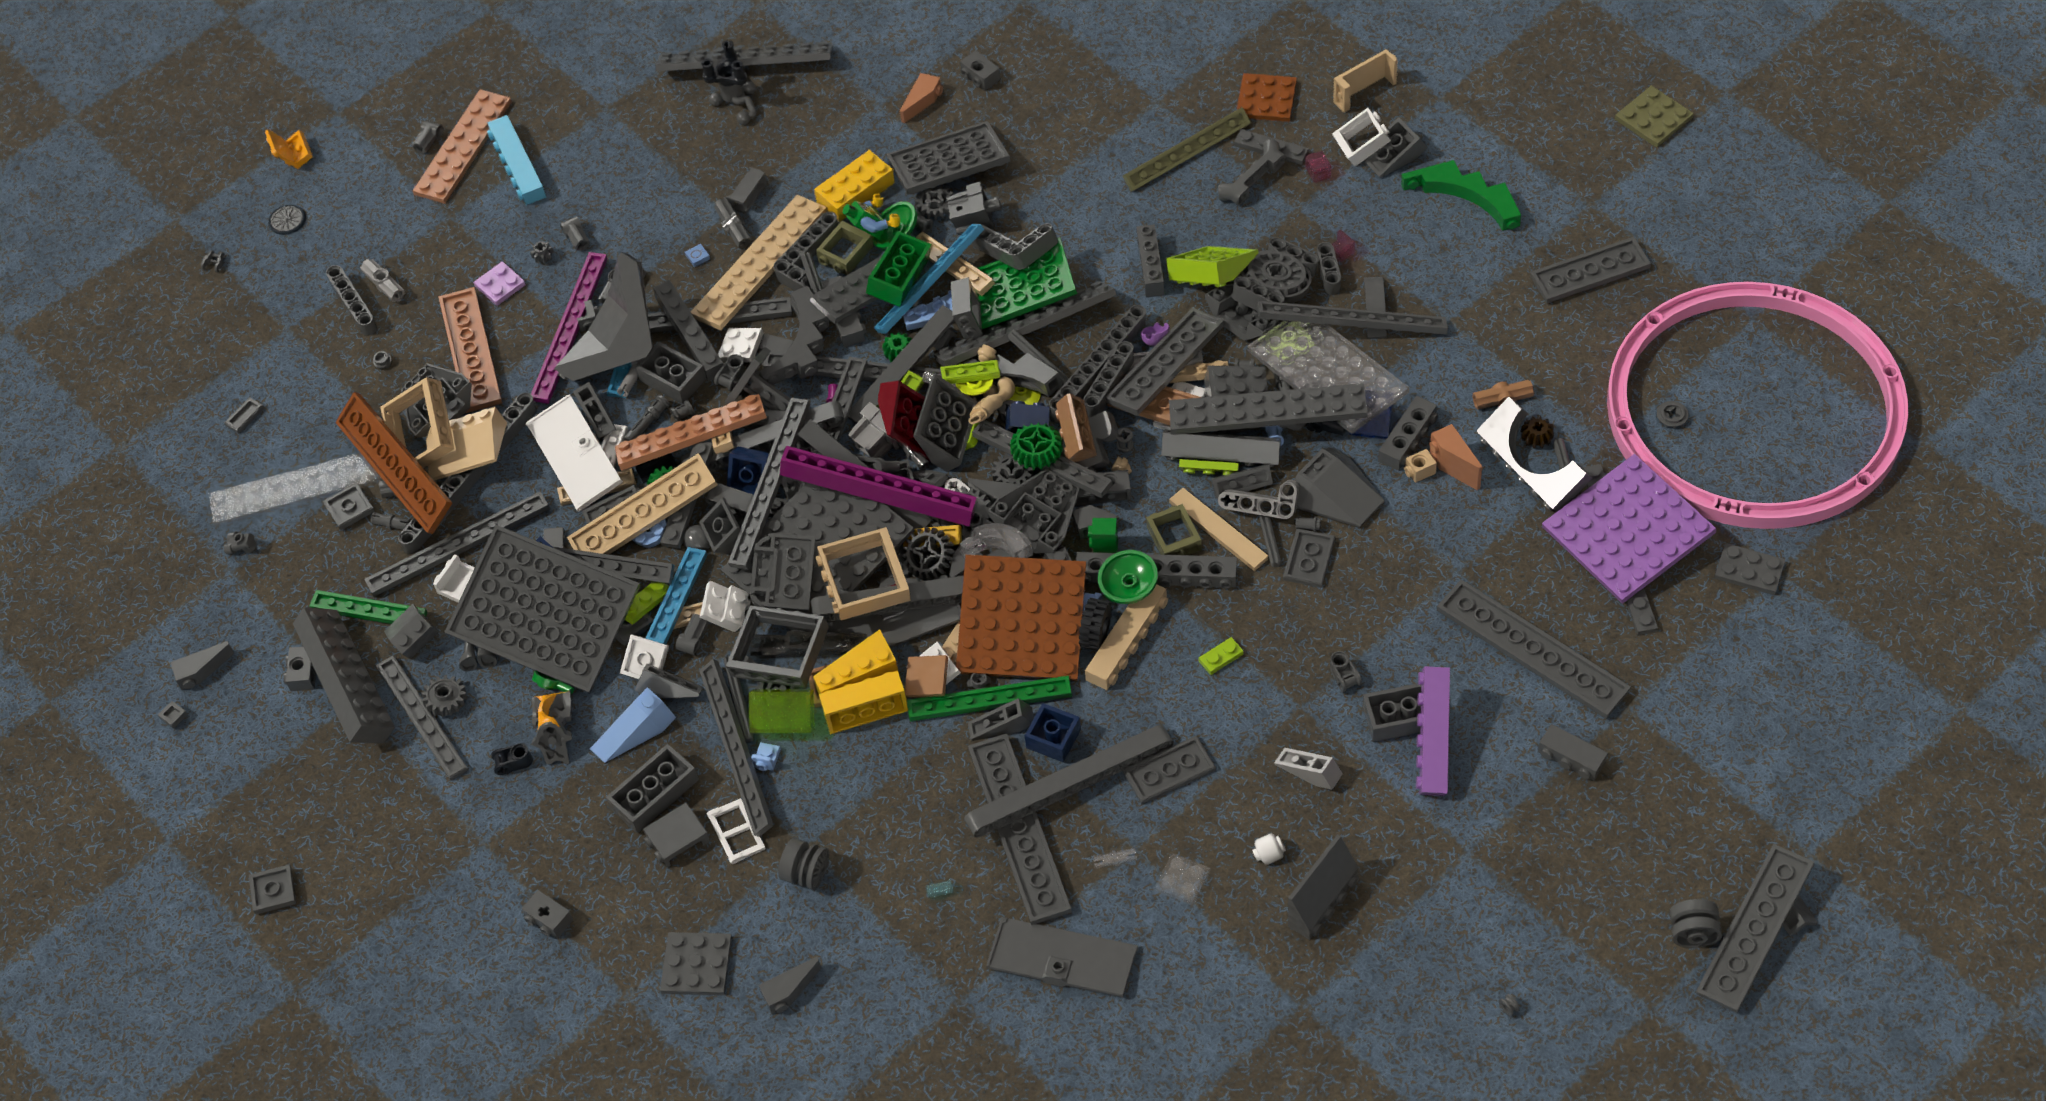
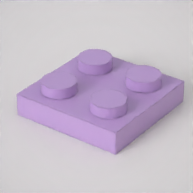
(499, 283)

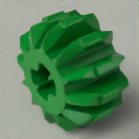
(894, 345)

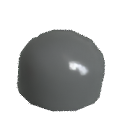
(695, 538)

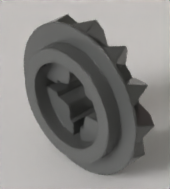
(1667, 409)

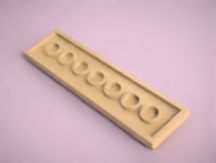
(645, 508)

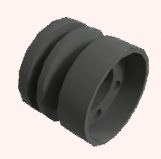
(803, 863)

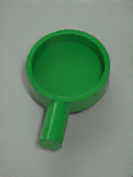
(549, 683)

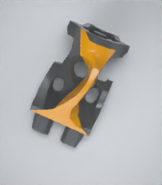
(550, 716)

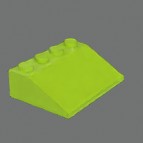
(1209, 265)

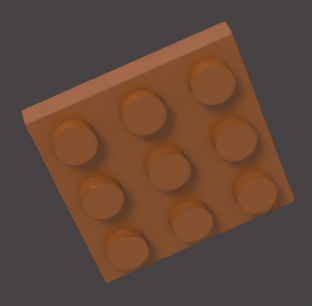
(1267, 96)

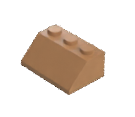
(1075, 428)

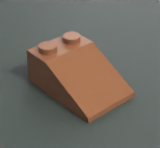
(1455, 456)

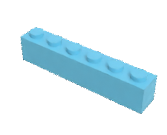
(516, 160)

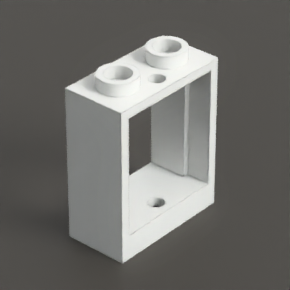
(1356, 125)

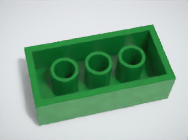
(898, 268)

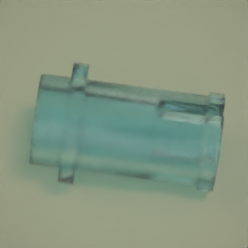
(939, 888)

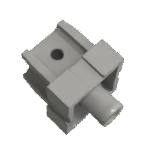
(871, 434)

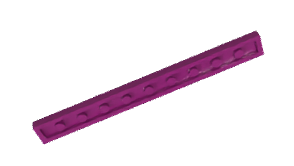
(569, 326)

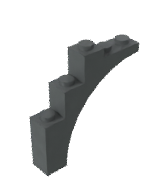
(800, 356)
(1027, 373)

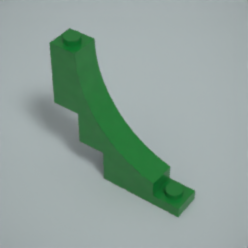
(1447, 179)

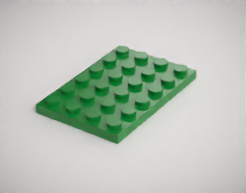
(1026, 289)

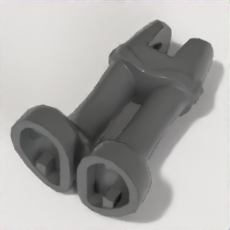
(468, 659)

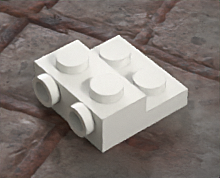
(725, 606)

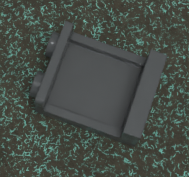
(675, 834)

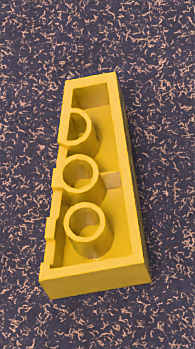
(864, 661)

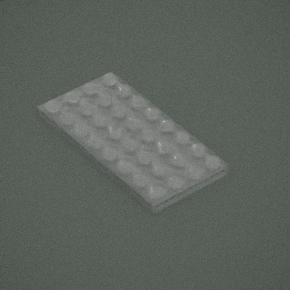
(1321, 357)

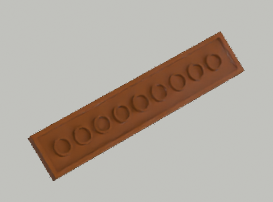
(393, 463)

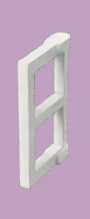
(712, 814)

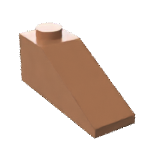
(921, 96)

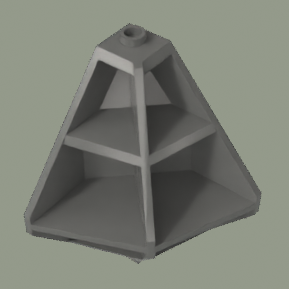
(618, 331)

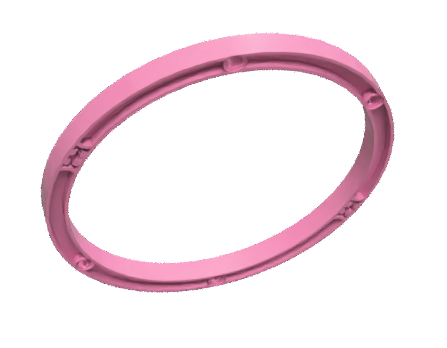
(1789, 300)

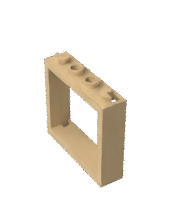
(437, 413)
(857, 544)

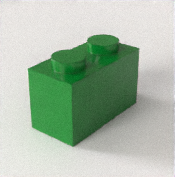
(1103, 535)

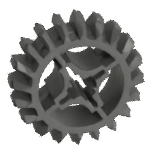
(930, 546)

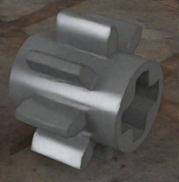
(542, 252)

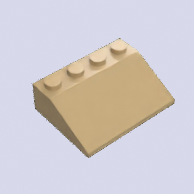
(475, 440)

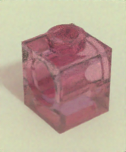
(1318, 166)

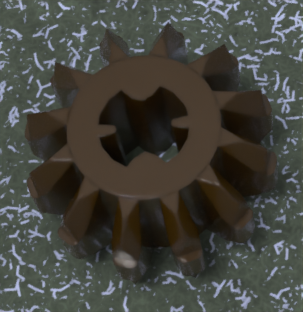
(1537, 432)

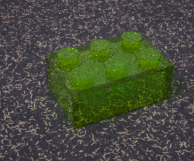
(781, 711)

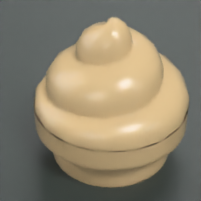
(986, 353)
(1121, 464)

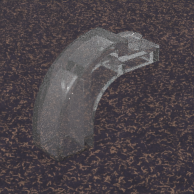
(997, 536)

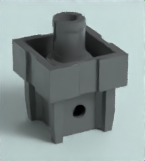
(972, 208)

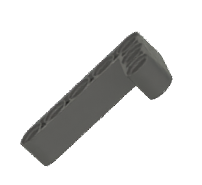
(1013, 253)
(789, 265)

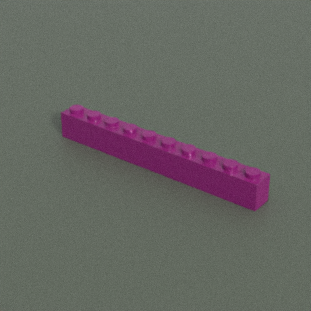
(877, 486)

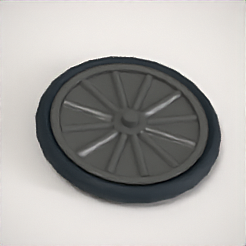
(286, 219)

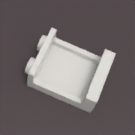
(453, 578)

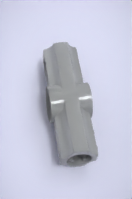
(382, 280)

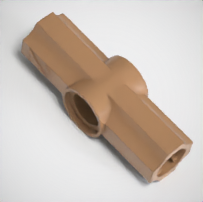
(1501, 392)

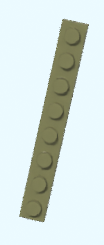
(1186, 149)

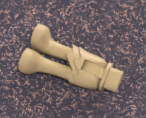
(992, 400)

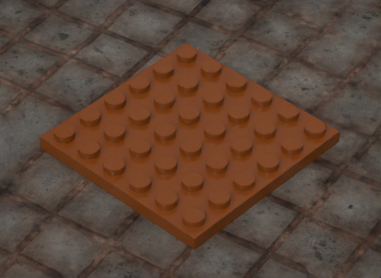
(1021, 617)

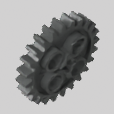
(981, 509)

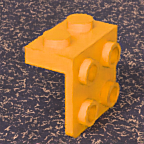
(292, 151)

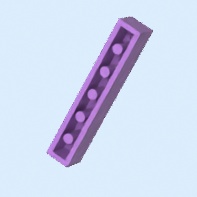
(1434, 731)

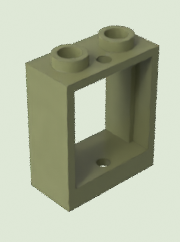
(844, 230)
(1183, 547)

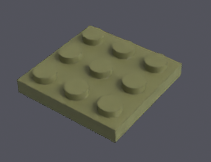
(1654, 116)

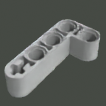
(1257, 500)

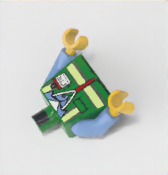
(868, 218)

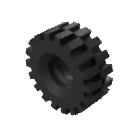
(1095, 623)

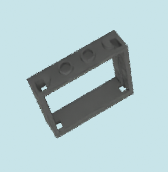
(772, 674)

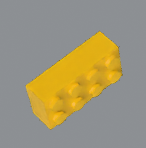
(854, 182)
(863, 702)

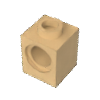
(1420, 466)

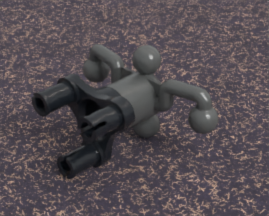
(731, 82)

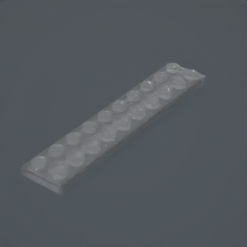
(290, 489)

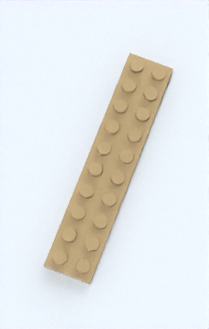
(756, 263)

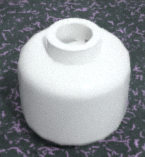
(1269, 849)

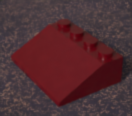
(900, 413)

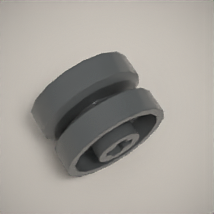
(1695, 923)

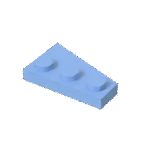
(921, 314)

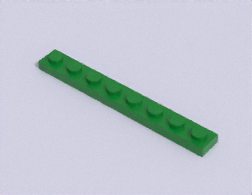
(988, 698)

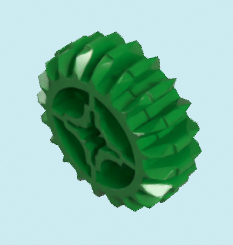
(1036, 446)

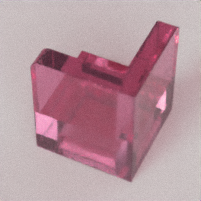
(1344, 246)

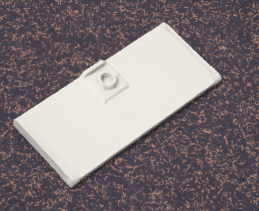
(574, 453)

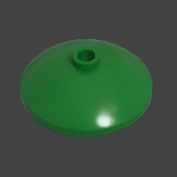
(908, 220)
(1126, 568)

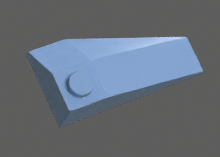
(637, 724)

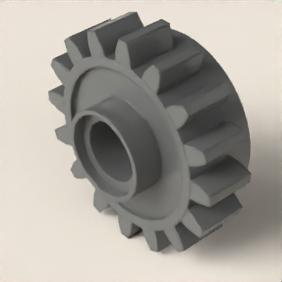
(444, 696)

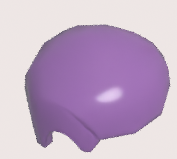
(1154, 334)

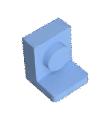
(766, 757)

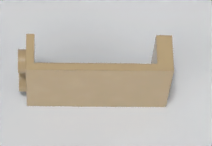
(1363, 75)

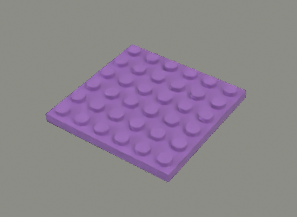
(1628, 528)

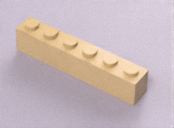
(1124, 638)

